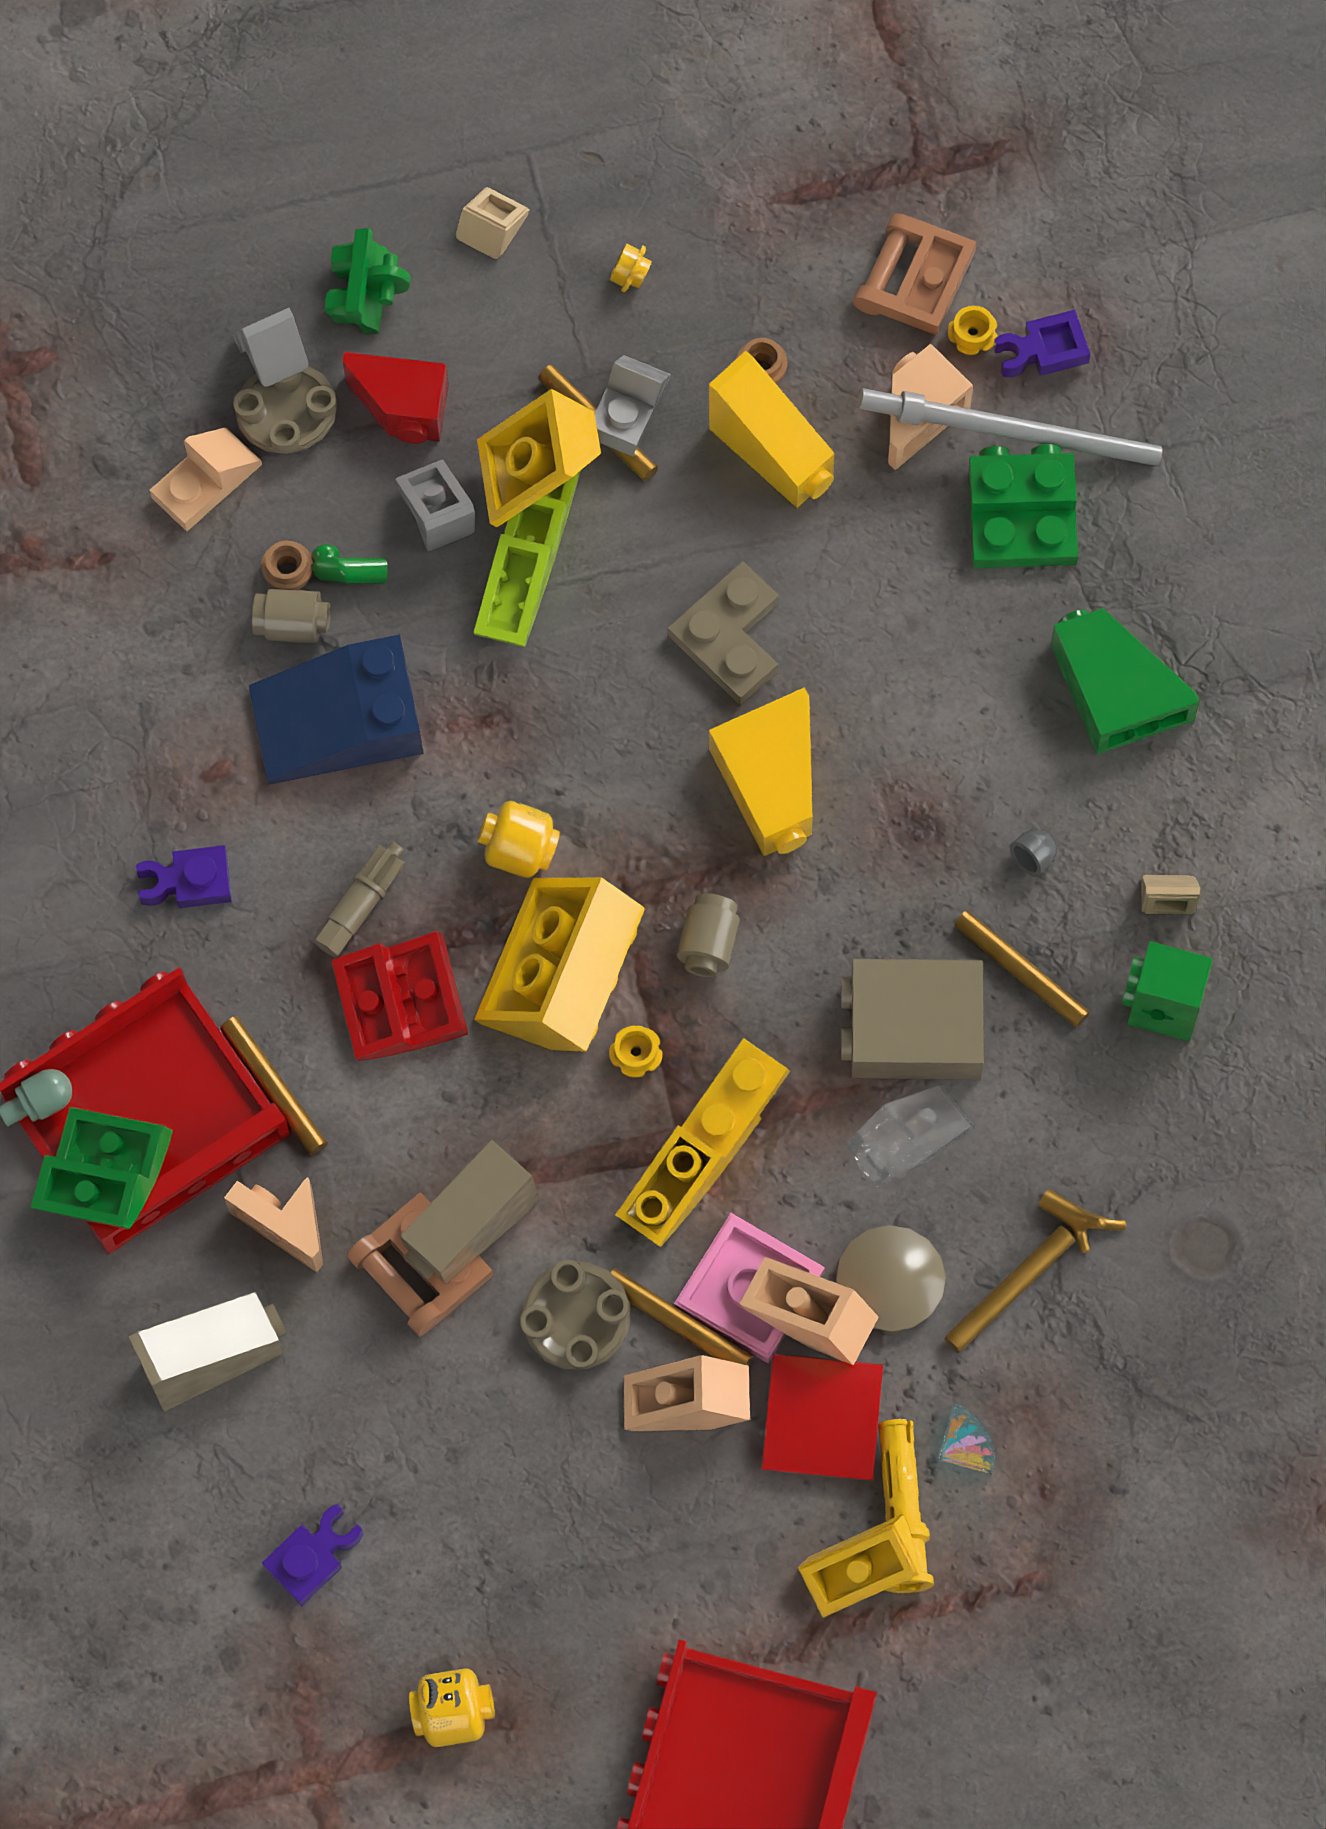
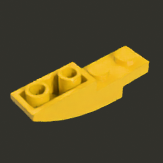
(704, 1144)

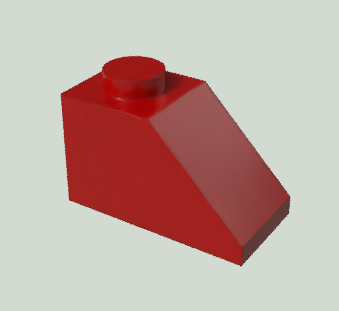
(400, 394)

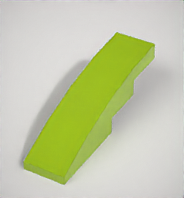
(523, 567)

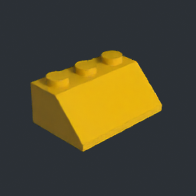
(561, 962)

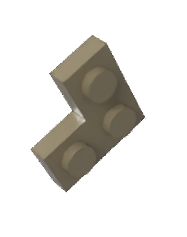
(717, 636)

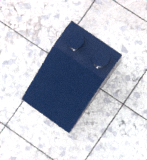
(337, 712)

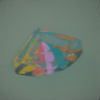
(967, 1442)

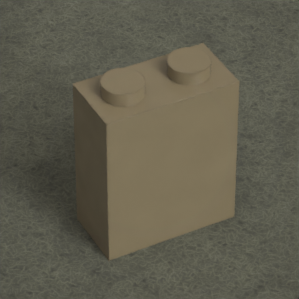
(914, 1019)

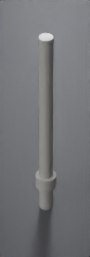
(913, 409)

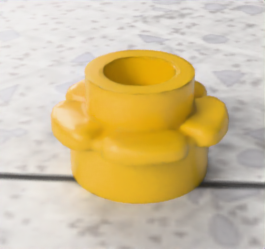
(630, 267)
(973, 318)
(631, 1038)

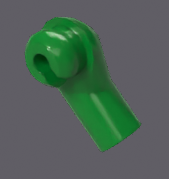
(331, 567)

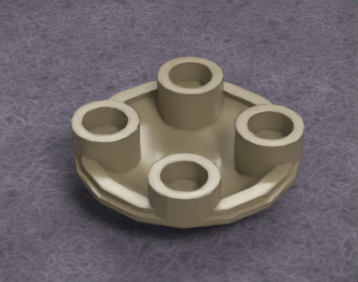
(287, 413)
(895, 1276)
(576, 1315)

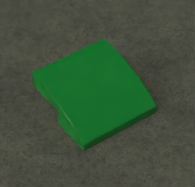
(102, 1168)

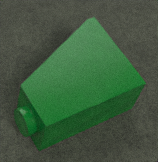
(1118, 681)

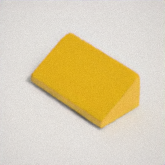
(861, 1566)

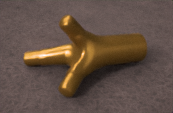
(1077, 1218)

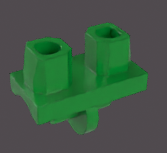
(371, 283)

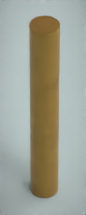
(555, 380)
(1021, 968)
(273, 1085)
(1009, 1289)
(680, 1322)

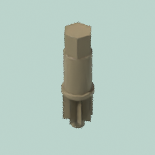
(360, 898)

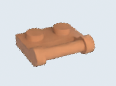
(929, 280)
(422, 1316)

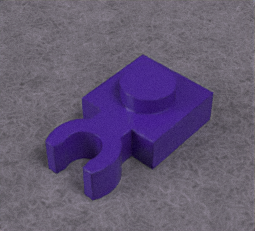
(1049, 342)
(196, 878)
(307, 1560)

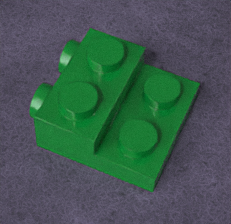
(1023, 508)

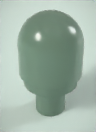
(38, 1097)

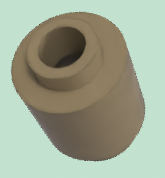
(290, 616)
(708, 935)

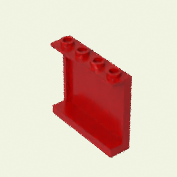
(163, 1066)
(746, 1748)

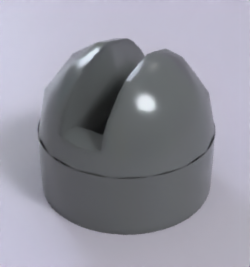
(1034, 851)

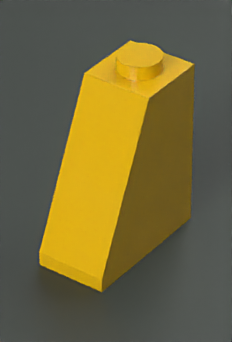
(769, 431)
(769, 770)

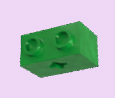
(1166, 990)

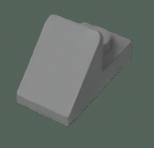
(273, 347)
(629, 403)
(437, 504)

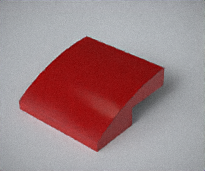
(399, 997)
(822, 1416)

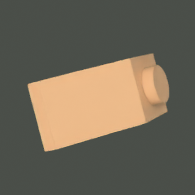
(940, 382)
(810, 1309)
(687, 1395)

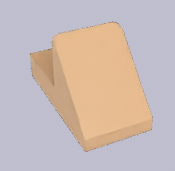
(209, 473)
(290, 1229)

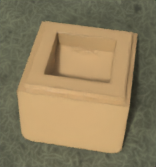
(490, 222)
(1169, 894)

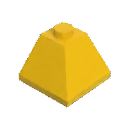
(535, 453)

